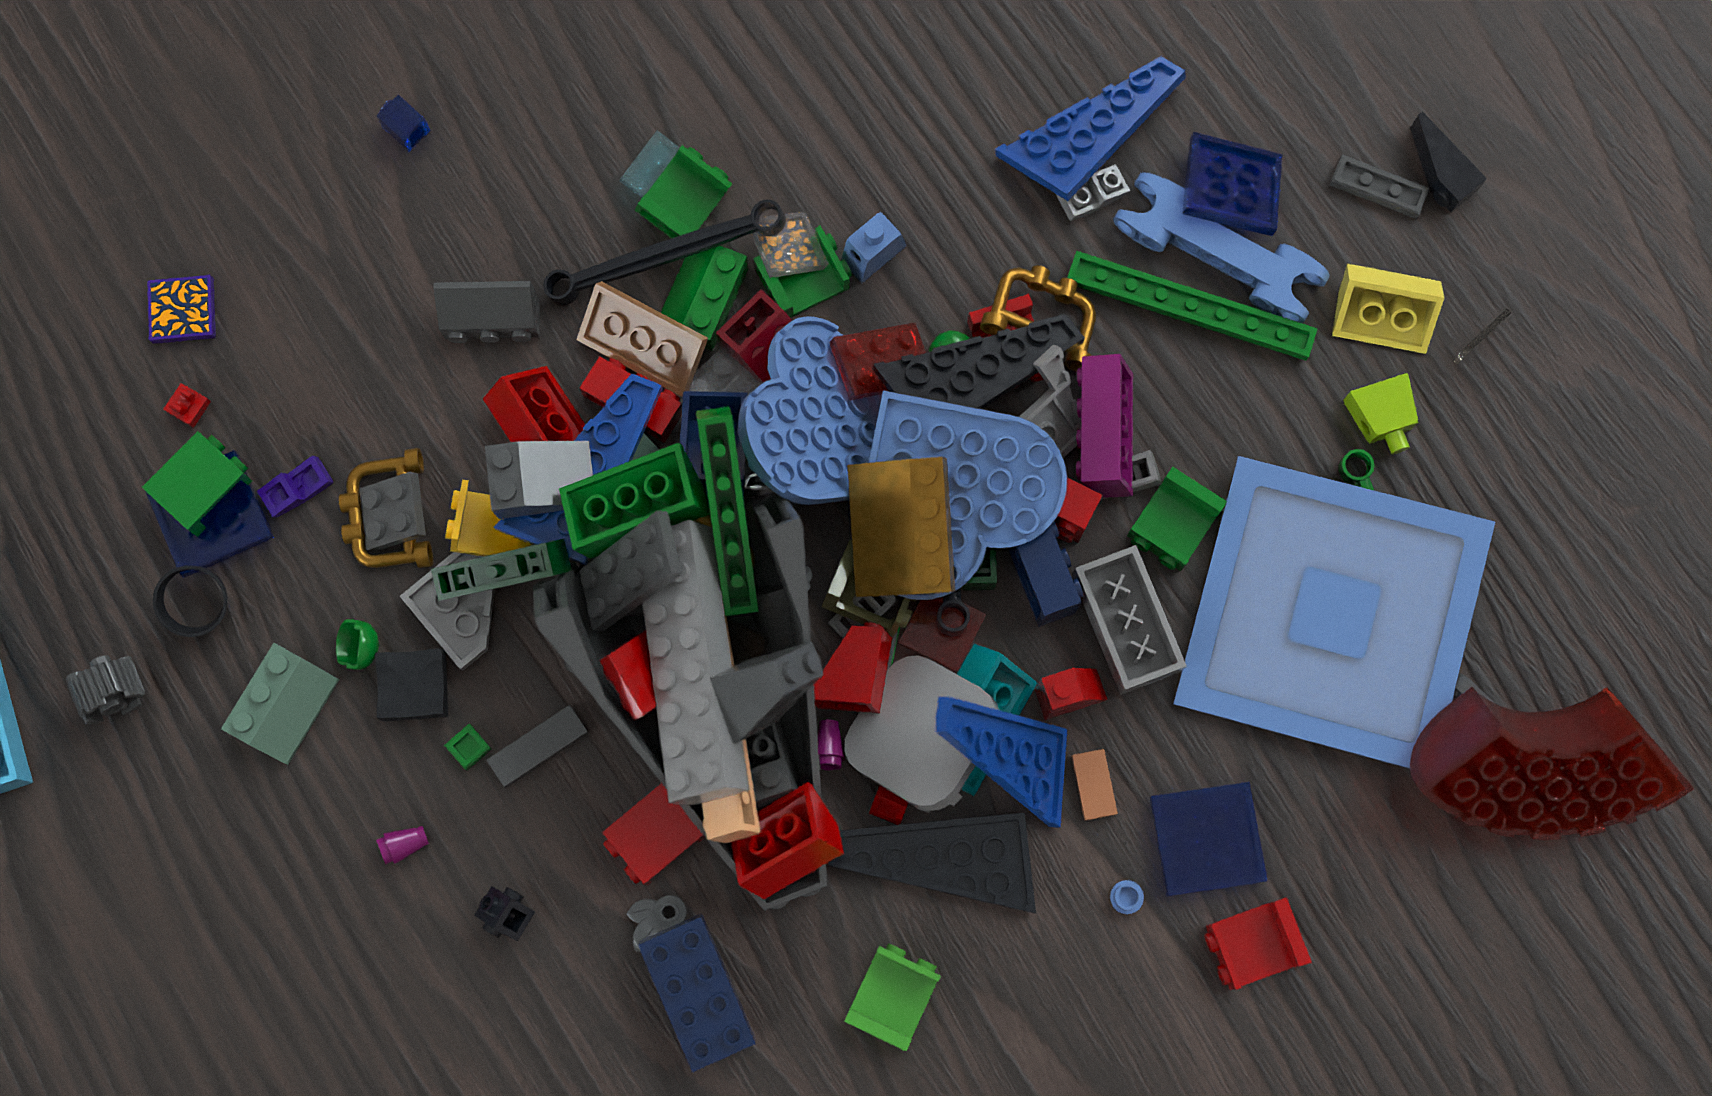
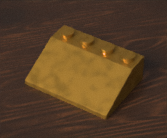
(901, 527)

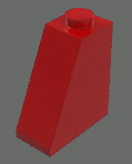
(856, 671)
(1069, 691)

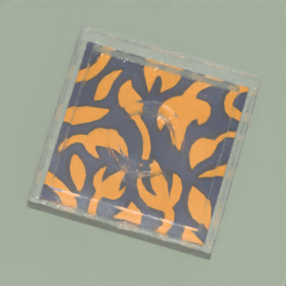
(791, 250)

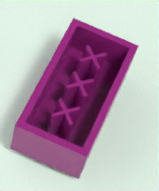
(1105, 425)

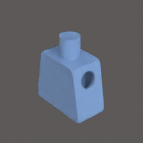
(874, 244)

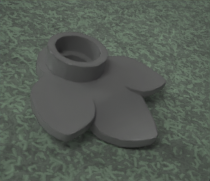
(650, 916)

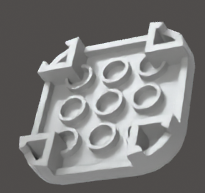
(901, 742)

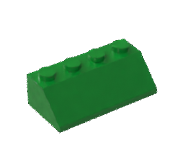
(619, 499)

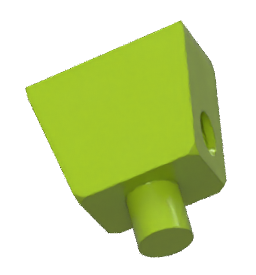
(1384, 411)

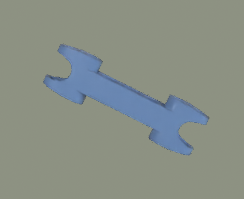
(1220, 247)

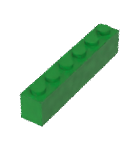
(727, 510)

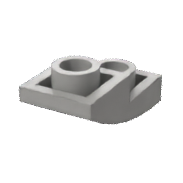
(1096, 193)

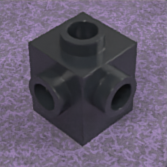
(504, 913)

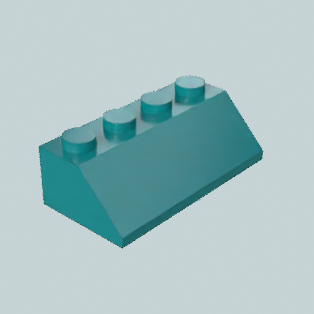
(1003, 682)

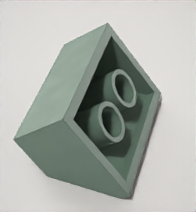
(280, 704)

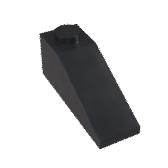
(1446, 169)

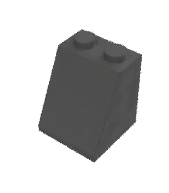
(765, 688)

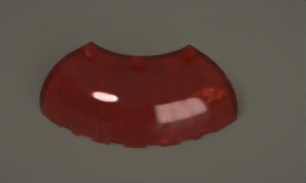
(1543, 769)

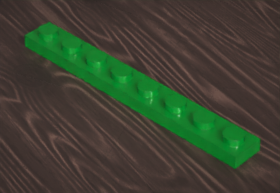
(1192, 306)

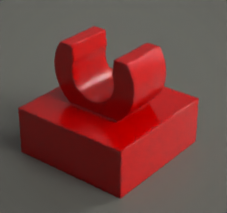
(187, 405)
(888, 806)

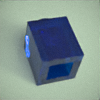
(403, 122)

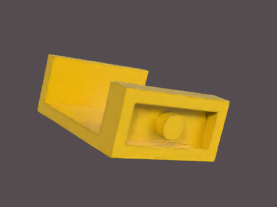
(474, 526)

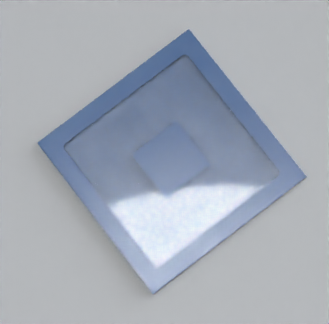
(1333, 612)

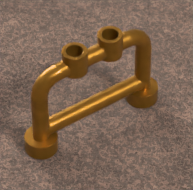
(1038, 281)
(354, 532)

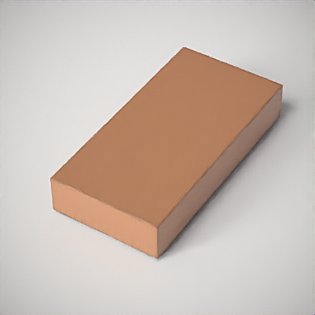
(1094, 785)

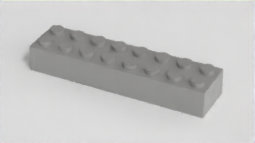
(685, 651)

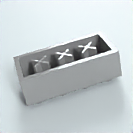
(1128, 620)

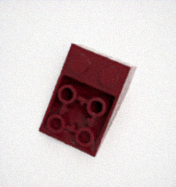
(750, 333)

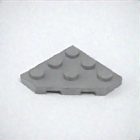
(456, 623)

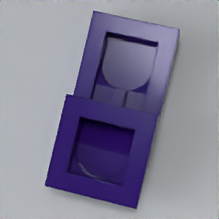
(296, 487)

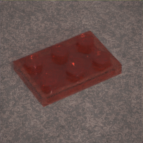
(861, 350)

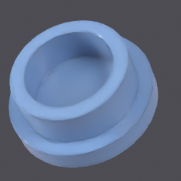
(1126, 897)

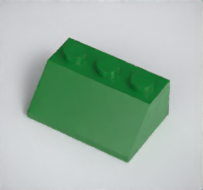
(706, 291)

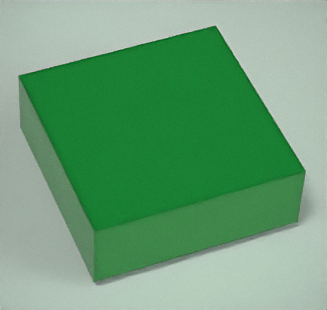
(468, 747)

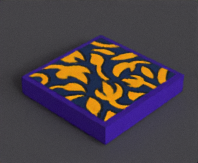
(181, 309)

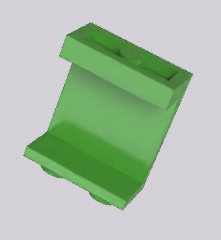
(893, 996)

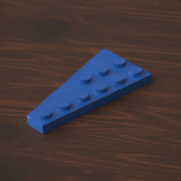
(1090, 132)
(613, 441)
(1012, 750)

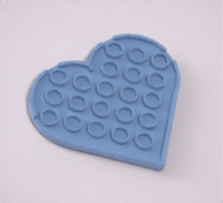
(801, 422)
(1001, 472)

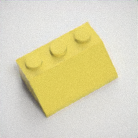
(1387, 308)

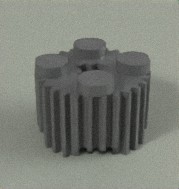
(106, 688)

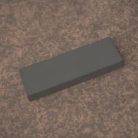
(1379, 186)
(537, 746)

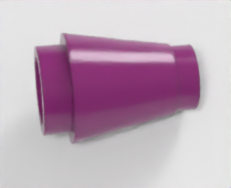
(830, 745)
(401, 844)

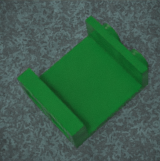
(683, 194)
(805, 290)
(195, 480)
(1176, 519)

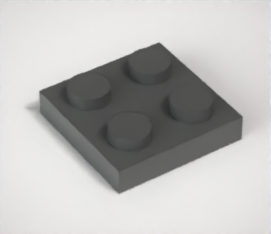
(392, 511)

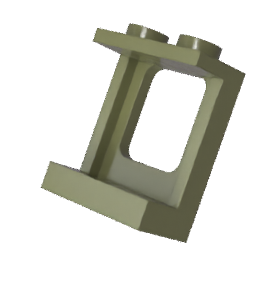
(841, 594)

